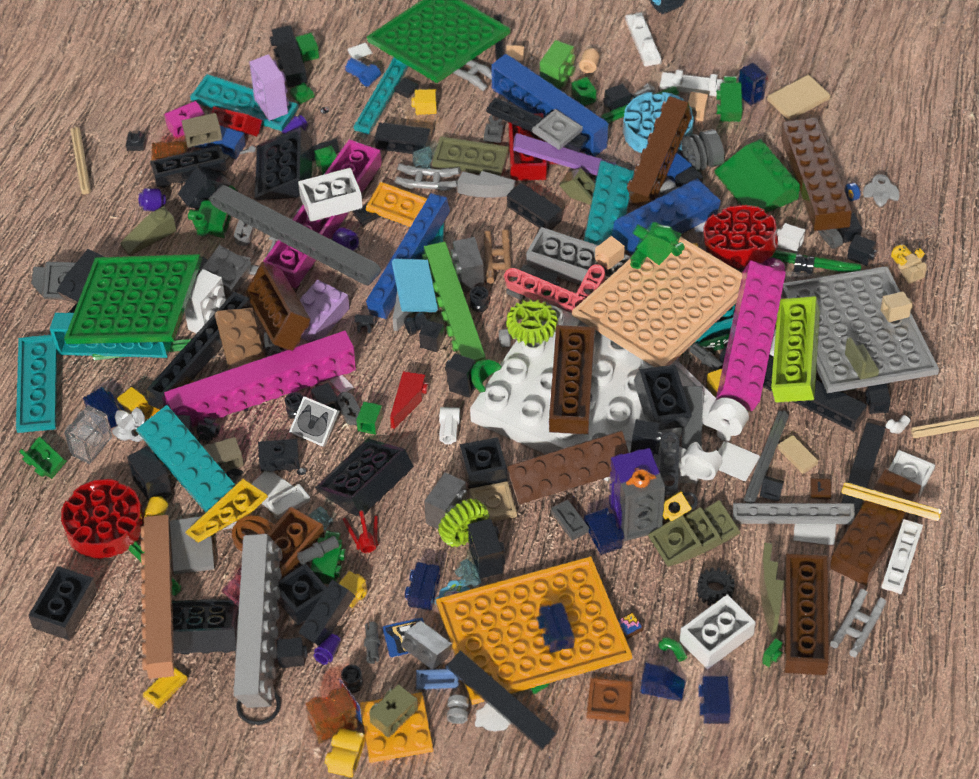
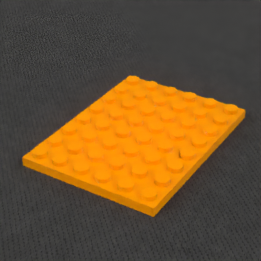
(501, 634)

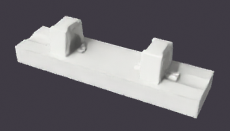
(643, 39)
(690, 83)
(902, 556)

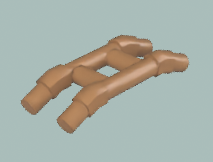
(489, 252)

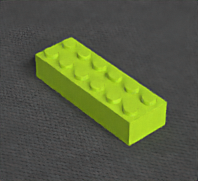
(795, 350)

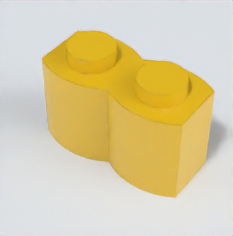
(346, 752)

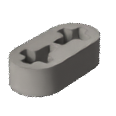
(240, 230)

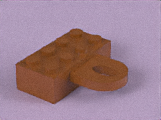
(291, 533)

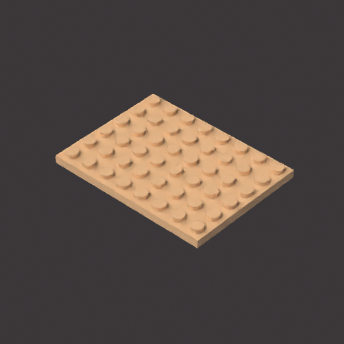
(662, 306)

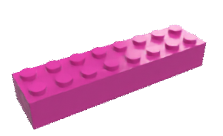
(751, 335)

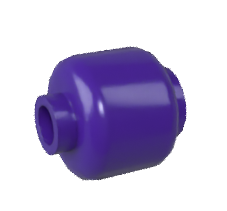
(151, 199)
(346, 238)

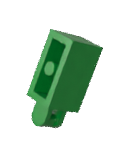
(729, 100)
(328, 566)

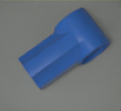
(365, 73)

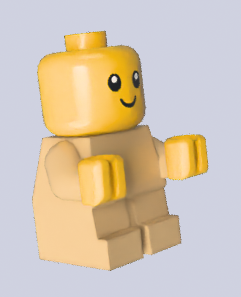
(910, 265)

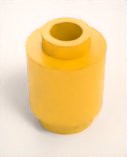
(155, 507)

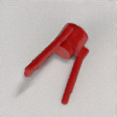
(367, 542)

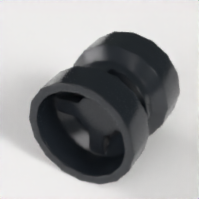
(804, 263)
(479, 299)
(414, 324)
(292, 403)
(352, 678)

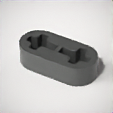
(832, 237)
(352, 407)

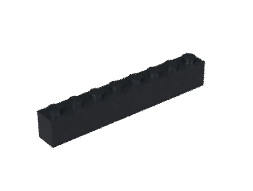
(193, 355)
(832, 406)

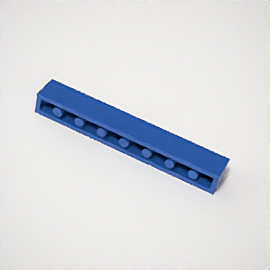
(420, 234)

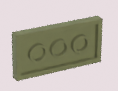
(470, 156)

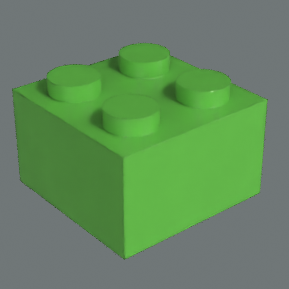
(558, 64)

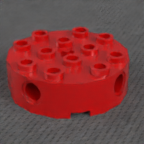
(741, 235)
(102, 518)

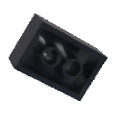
(662, 397)
(62, 603)

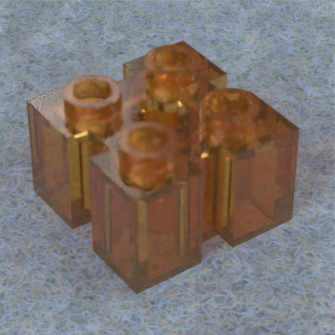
(331, 714)

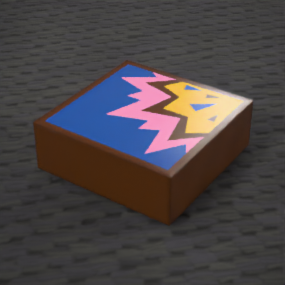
(630, 625)

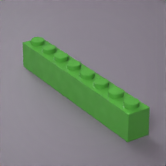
(453, 303)

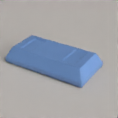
(436, 679)

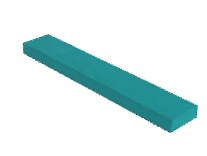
(380, 97)

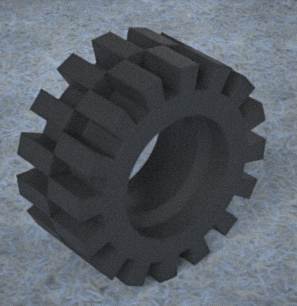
(715, 577)

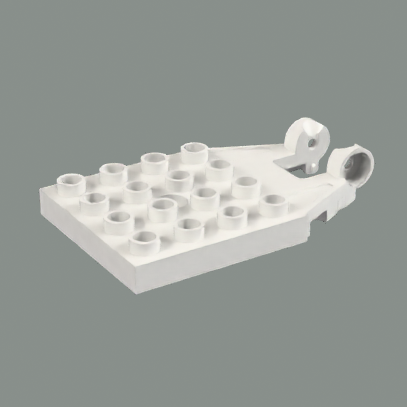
(520, 397)

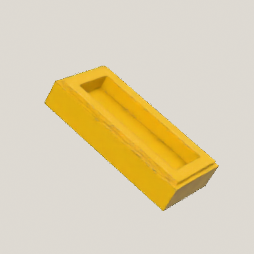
(164, 688)

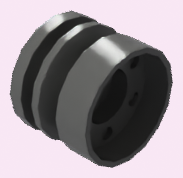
(703, 149)

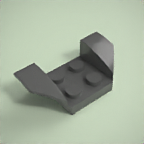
(48, 278)

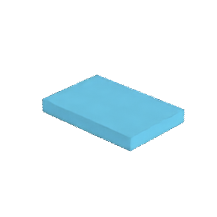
(414, 285)

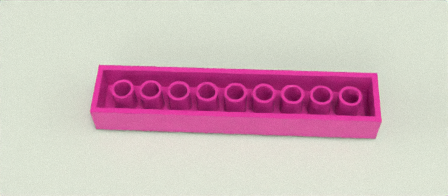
(364, 164)
(264, 379)

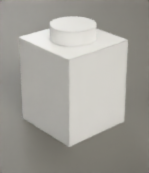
(790, 238)

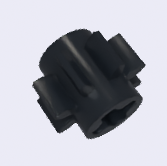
(208, 429)

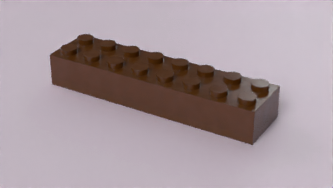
(816, 174)

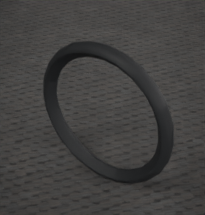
(244, 718)

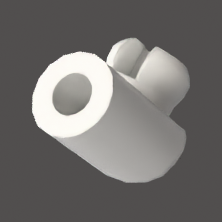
(897, 427)

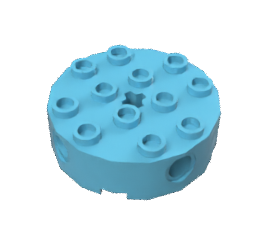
(641, 116)

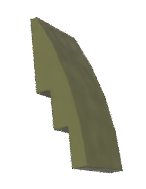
(694, 534)
(770, 590)

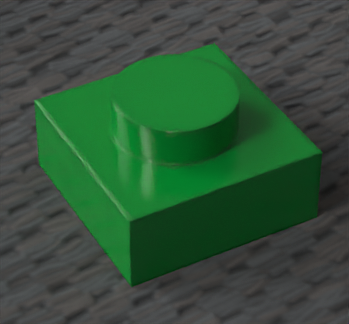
(302, 93)
(772, 653)

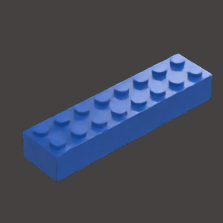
(538, 96)

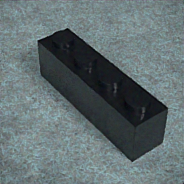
(288, 56)

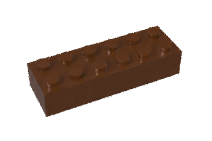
(660, 151)
(277, 306)
(571, 379)
(566, 467)
(873, 530)
(806, 614)

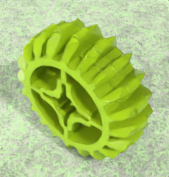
(531, 327)
(454, 526)

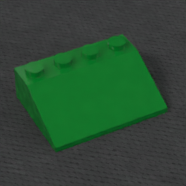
(758, 178)

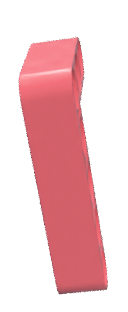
(557, 292)

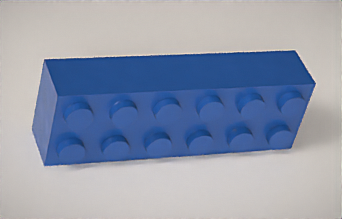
(679, 209)

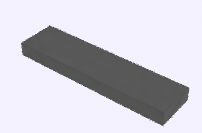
(693, 429)

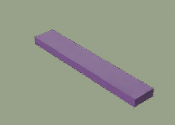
(550, 153)

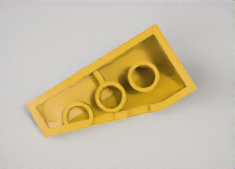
(229, 509)

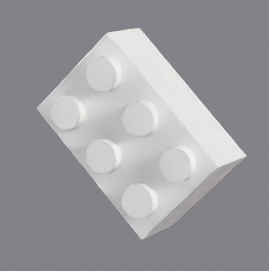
(330, 194)
(204, 300)
(717, 631)

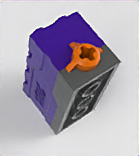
(636, 493)

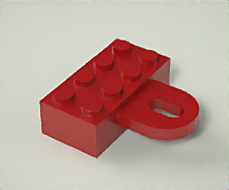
(523, 165)

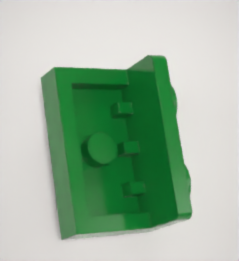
(43, 458)

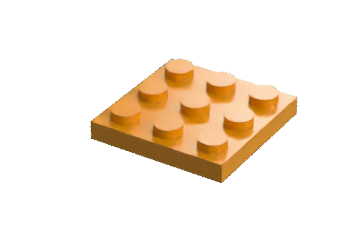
(408, 740)

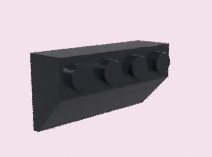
(180, 167)

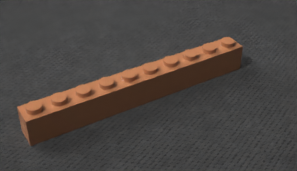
(158, 597)

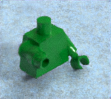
(210, 219)
(655, 243)

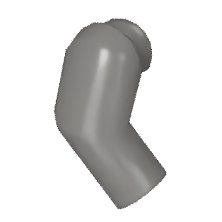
(646, 89)

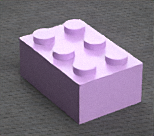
(269, 87)
(325, 308)

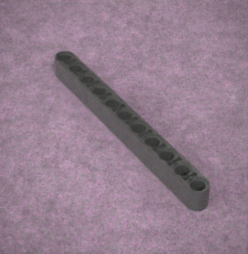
(295, 235)

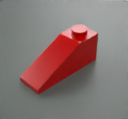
(238, 121)
(408, 396)

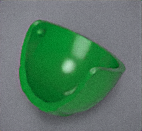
(481, 371)

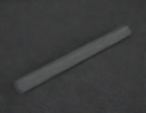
(766, 457)

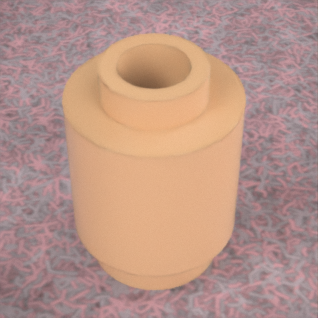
(589, 60)

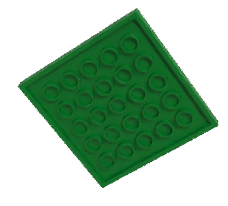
(438, 36)
(133, 299)

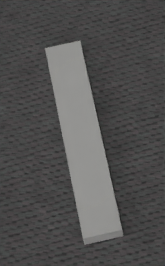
(793, 513)

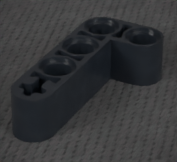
(672, 470)

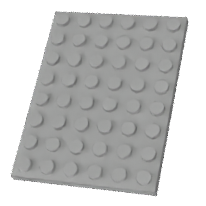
(852, 309)

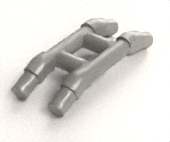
(470, 75)
(419, 172)
(854, 613)

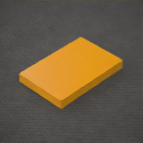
(395, 204)

